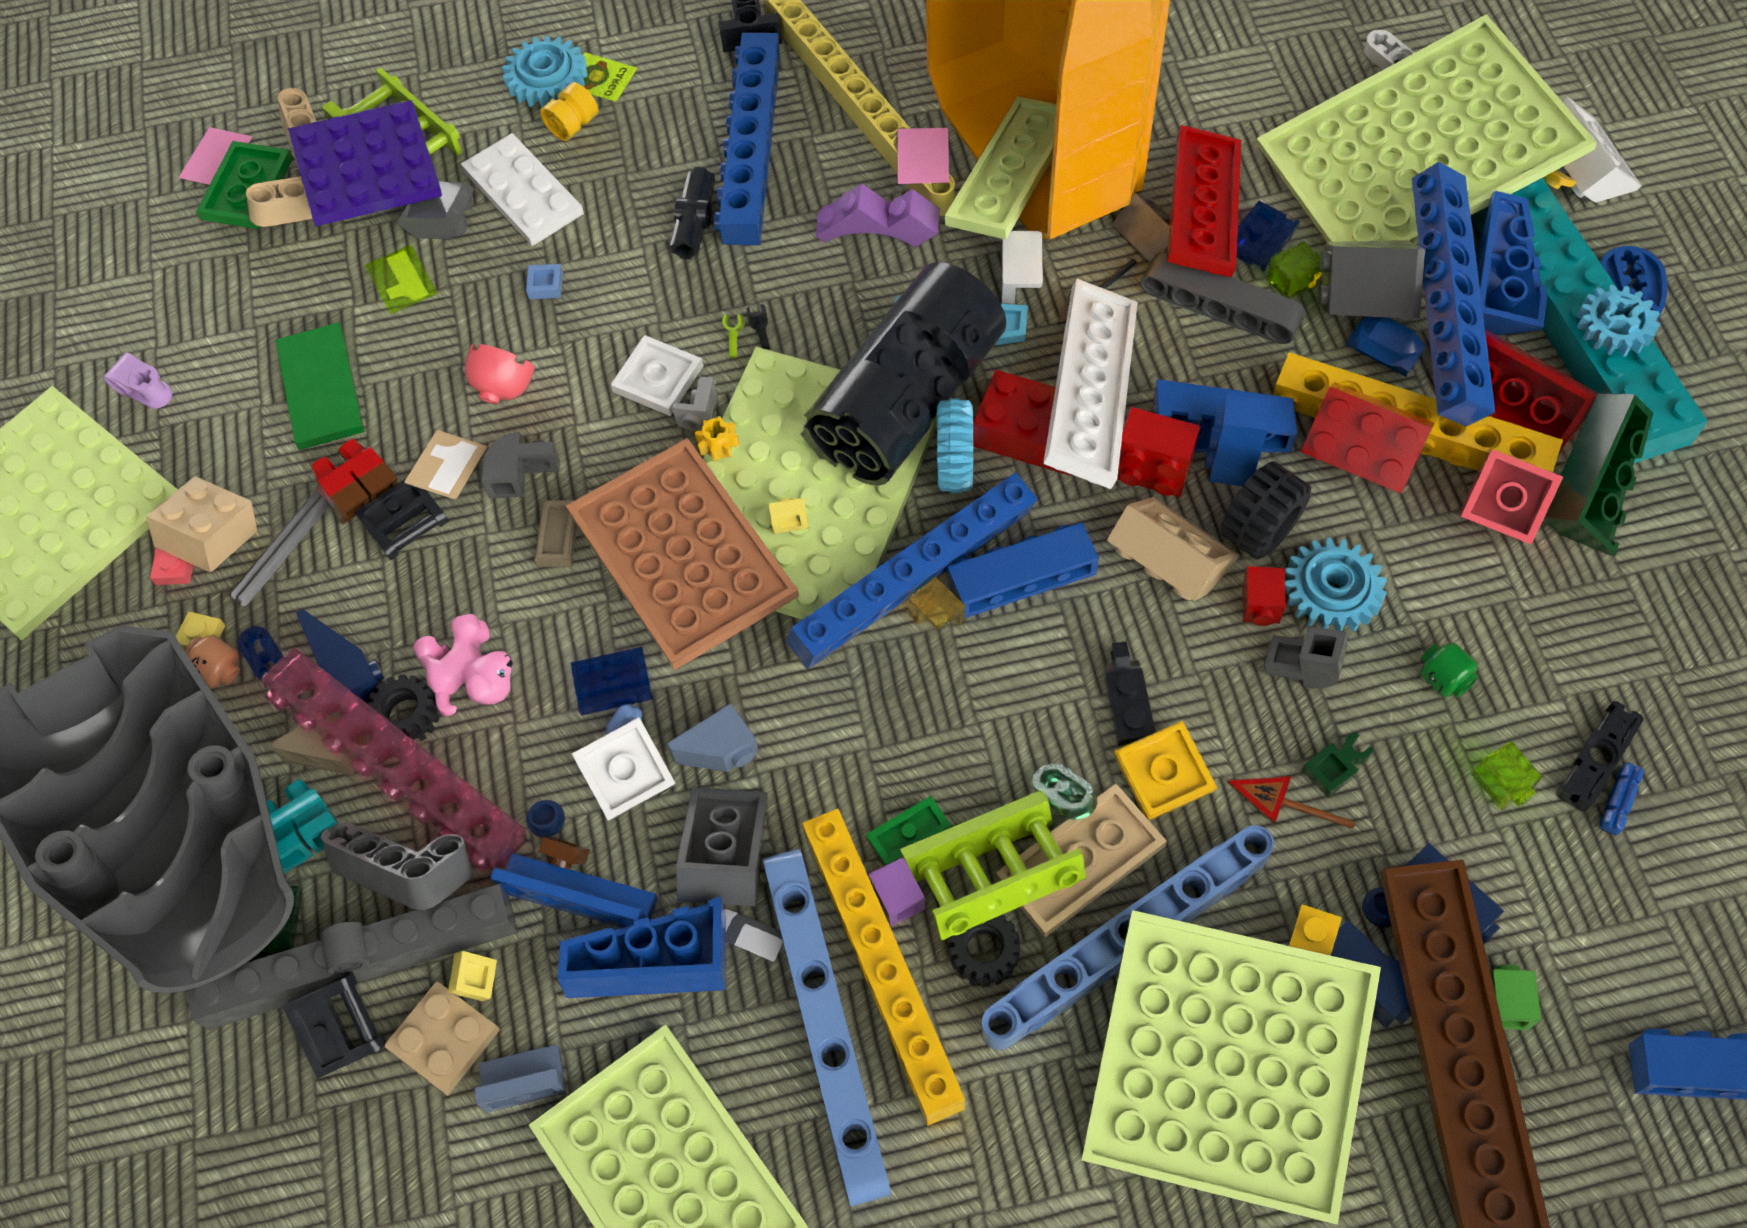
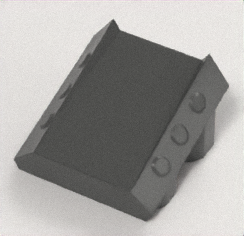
(439, 216)

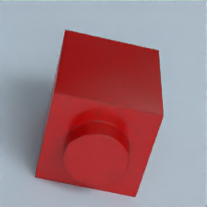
(1263, 595)

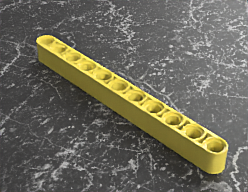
(851, 89)

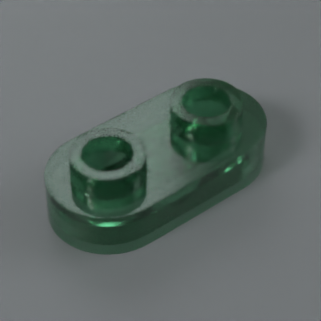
(1065, 791)

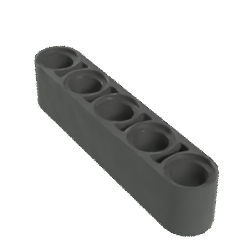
(1224, 299)

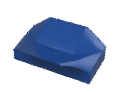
(1387, 343)

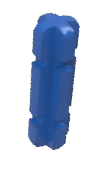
(1621, 798)

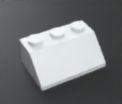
(1602, 171)

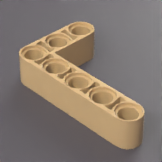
(283, 199)

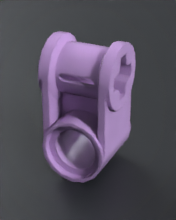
(138, 381)

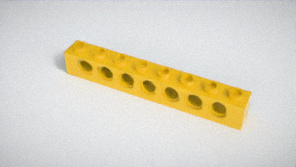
(1459, 448)
(884, 968)

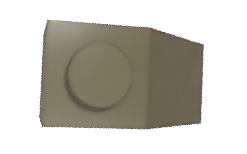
(308, 750)

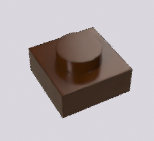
(563, 852)

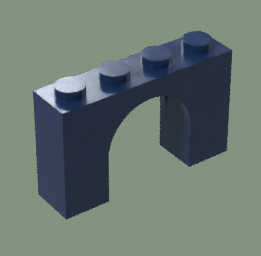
(1391, 995)

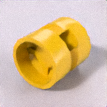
(569, 112)

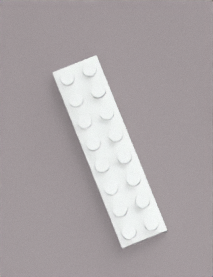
(1092, 385)

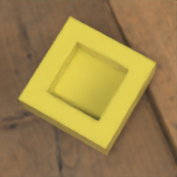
(788, 515)
(198, 625)
(472, 976)

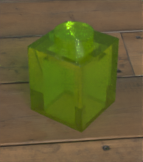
(1294, 270)
(1507, 776)

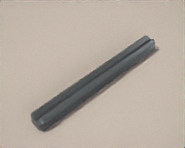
(279, 549)

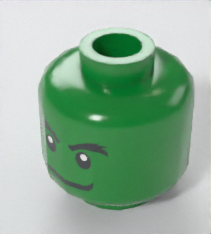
(1448, 669)

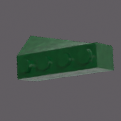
(1600, 472)

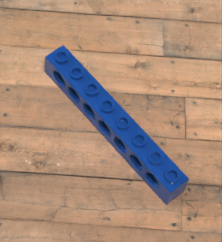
(749, 140)
(1452, 296)
(910, 571)

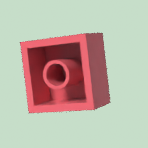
(1510, 496)

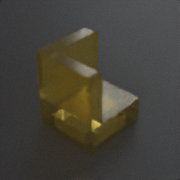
(936, 605)

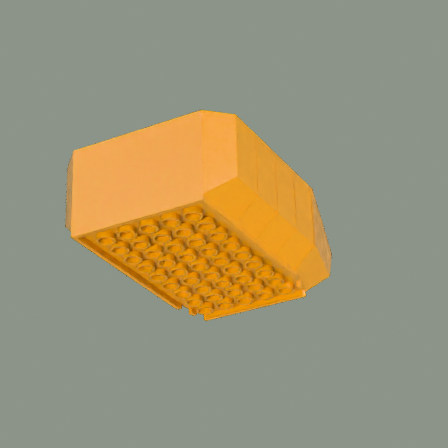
(1080, 54)

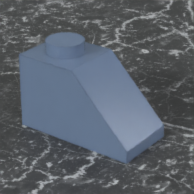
(716, 743)

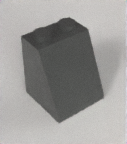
(1372, 278)

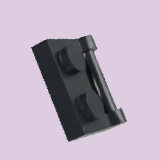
(395, 509)
(322, 1031)

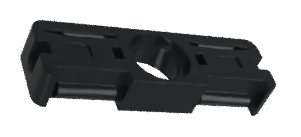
(1590, 777)

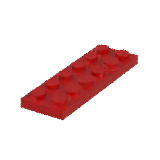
(1205, 201)

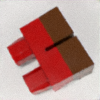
(355, 481)

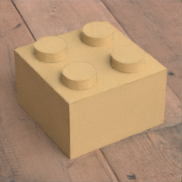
(202, 524)

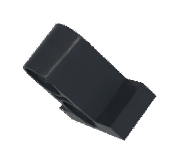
(747, 20)

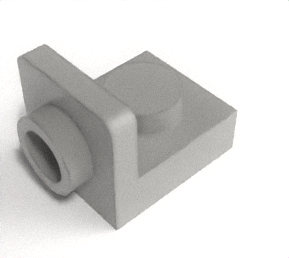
(701, 406)

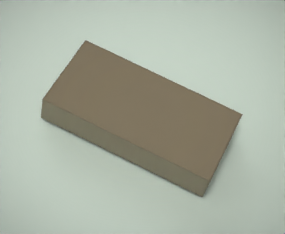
(555, 535)

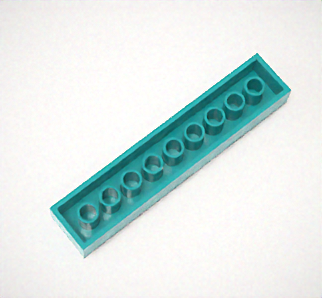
(1572, 273)

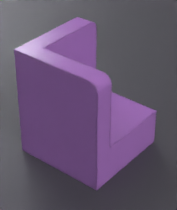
(897, 891)

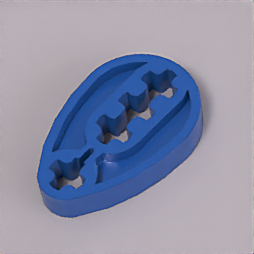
(1646, 269)

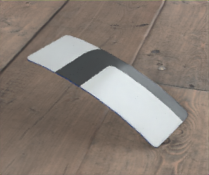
(752, 935)

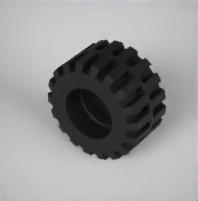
(1265, 510)

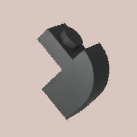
(511, 459)
(1313, 660)

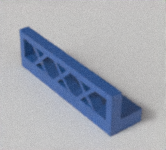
(574, 891)

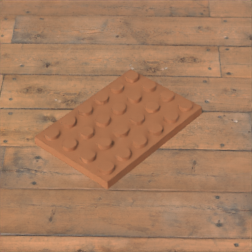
(682, 553)

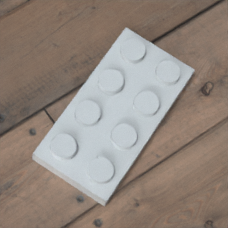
(522, 189)

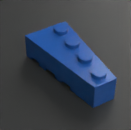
(1199, 404)

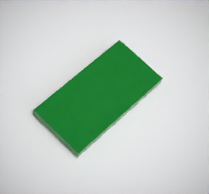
(319, 386)

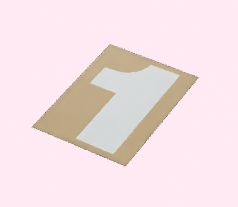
(446, 464)

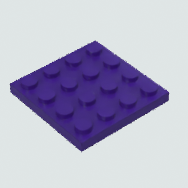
(364, 163)

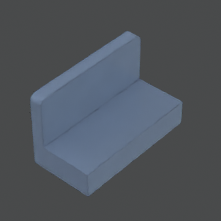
(520, 1079)

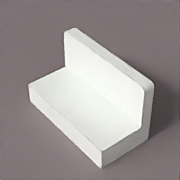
(1021, 263)

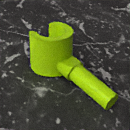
(733, 333)

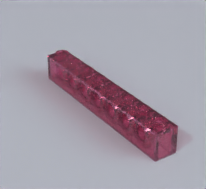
(299, 673)

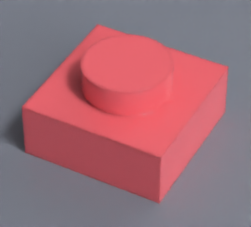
(170, 569)

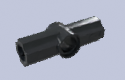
(692, 213)

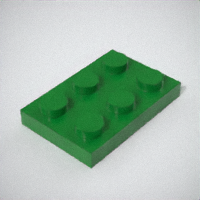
(240, 168)

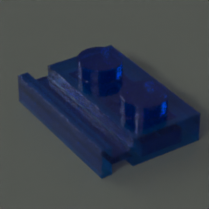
(1263, 235)
(611, 681)

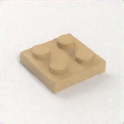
(442, 1038)

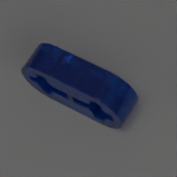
(256, 660)

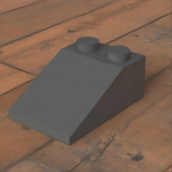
(721, 846)

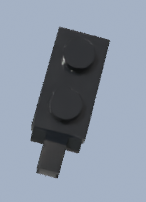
(1127, 696)

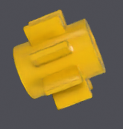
(717, 438)

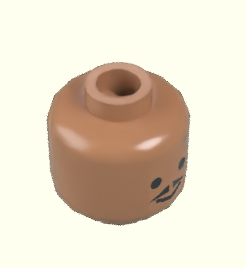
(213, 660)

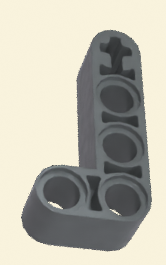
(397, 871)

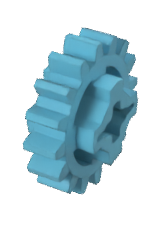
(1618, 320)

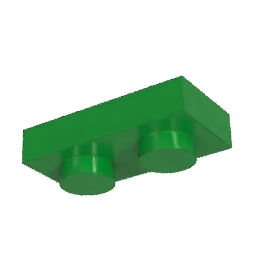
(907, 828)

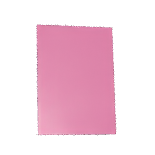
(210, 154)
(923, 155)

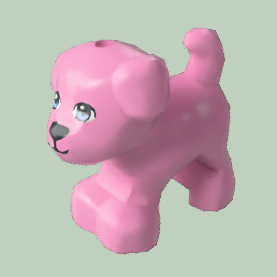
(484, 676)

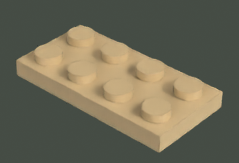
(1112, 844)

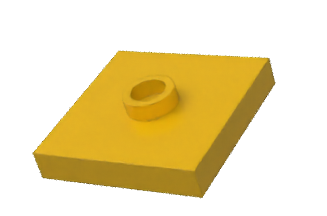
(1165, 771)

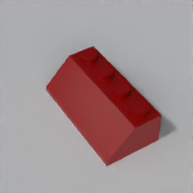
(1535, 393)

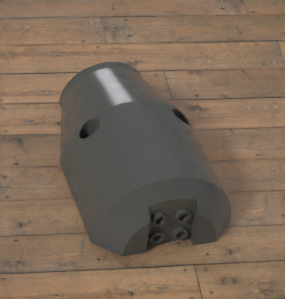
(141, 812)

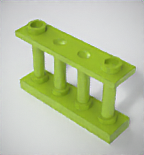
(392, 87)
(979, 836)

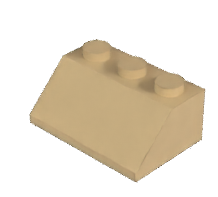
(1171, 548)

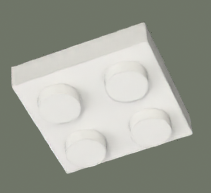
(657, 375)
(623, 769)

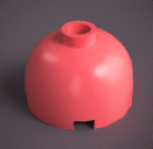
(496, 373)

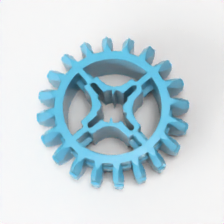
(955, 445)

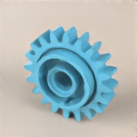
(543, 70)
(1359, 585)

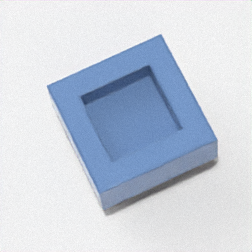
(544, 281)

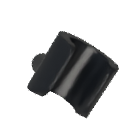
(759, 322)

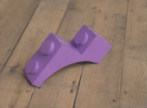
(863, 211)

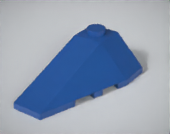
(1509, 268)

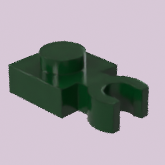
(1336, 767)

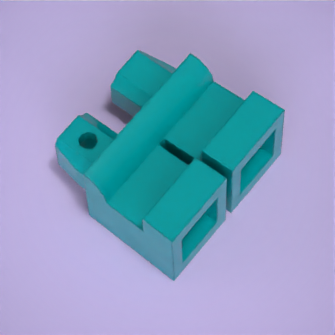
(300, 823)

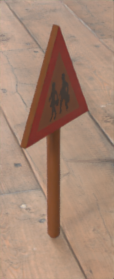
(1268, 797)

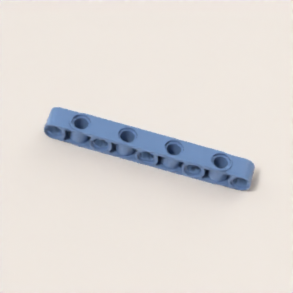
(1100, 953)
(826, 1029)

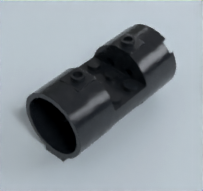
(902, 371)

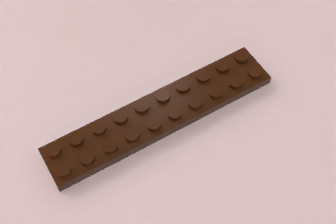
(1463, 1048)

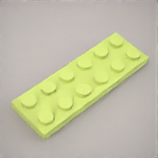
(1006, 171)

